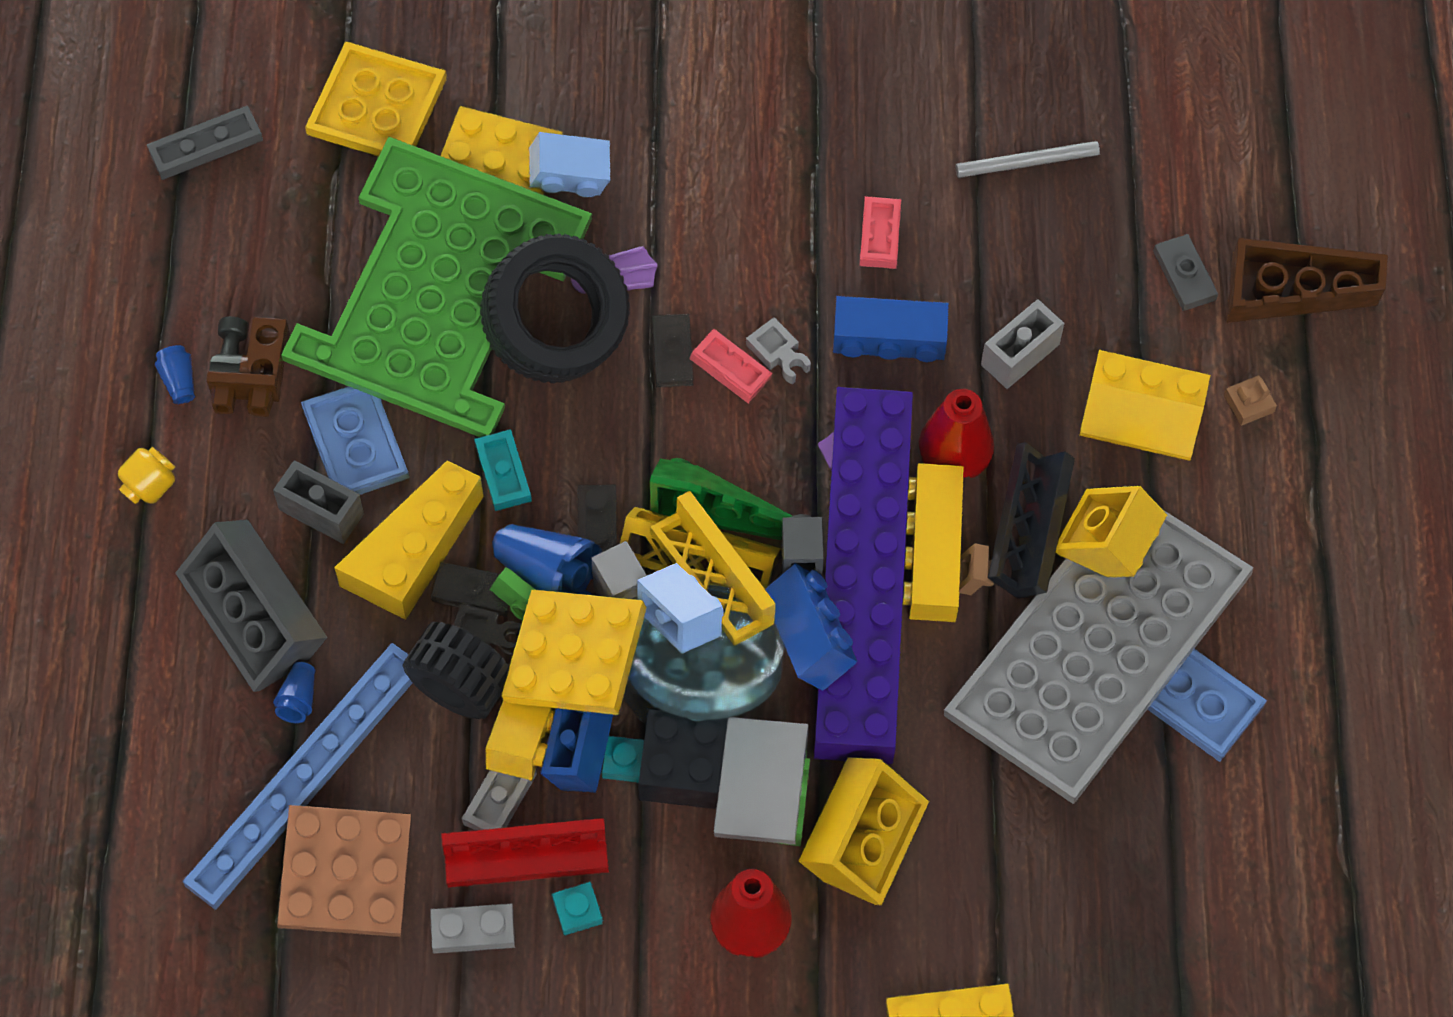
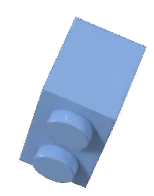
(569, 164)
(680, 607)

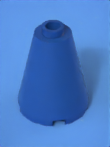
(546, 558)

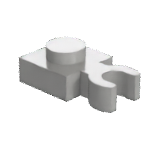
(777, 346)

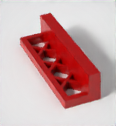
(525, 852)

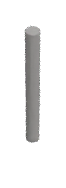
(1027, 159)

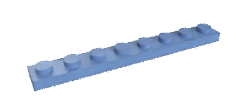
(300, 778)

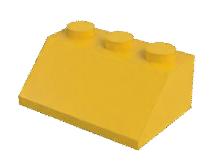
(1145, 405)
(864, 829)

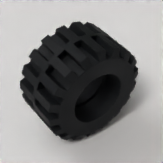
(457, 670)

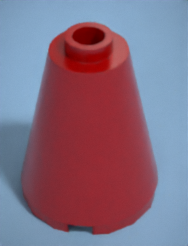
(958, 434)
(751, 915)

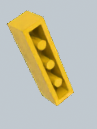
(936, 542)

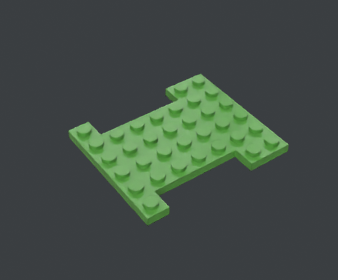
(416, 309)

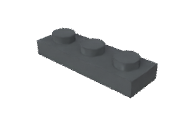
(204, 142)

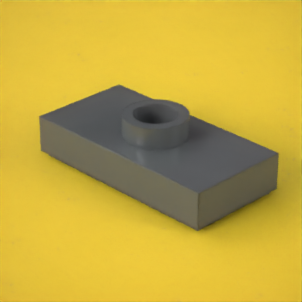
(1185, 272)

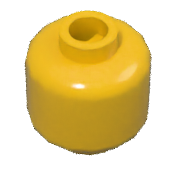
(146, 475)

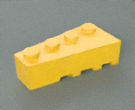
(409, 545)

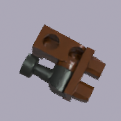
(249, 376)

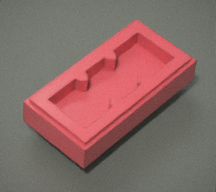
(880, 232)
(730, 365)

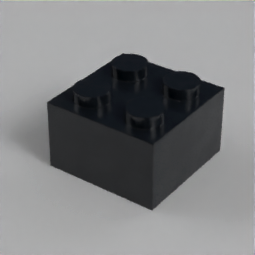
(682, 760)

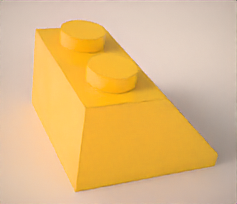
(1112, 530)

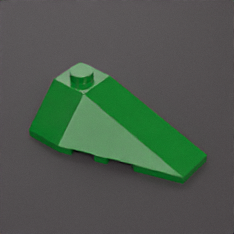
(723, 501)

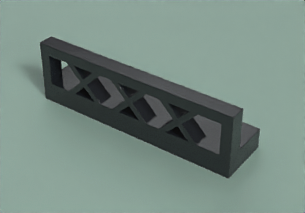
(1037, 527)

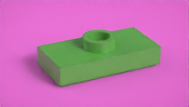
(512, 591)

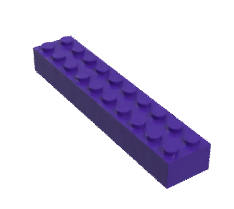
(866, 570)

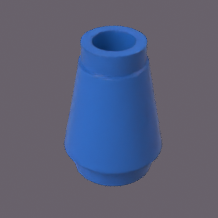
(176, 373)
(296, 694)

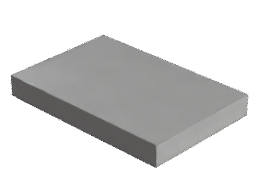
(761, 780)

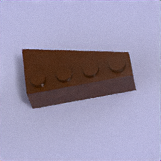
(1301, 279)

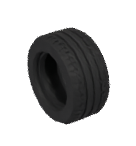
(596, 277)

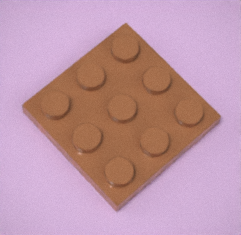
(344, 871)

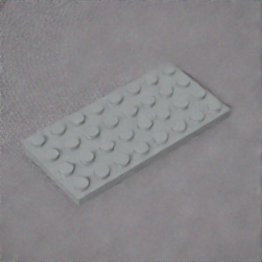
(1095, 657)

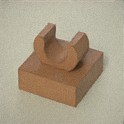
(1250, 400)
(974, 569)

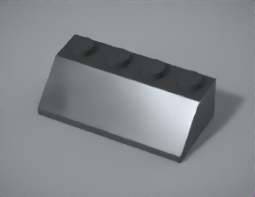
(250, 603)

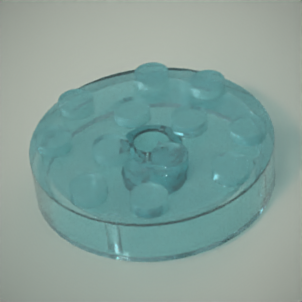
(712, 678)

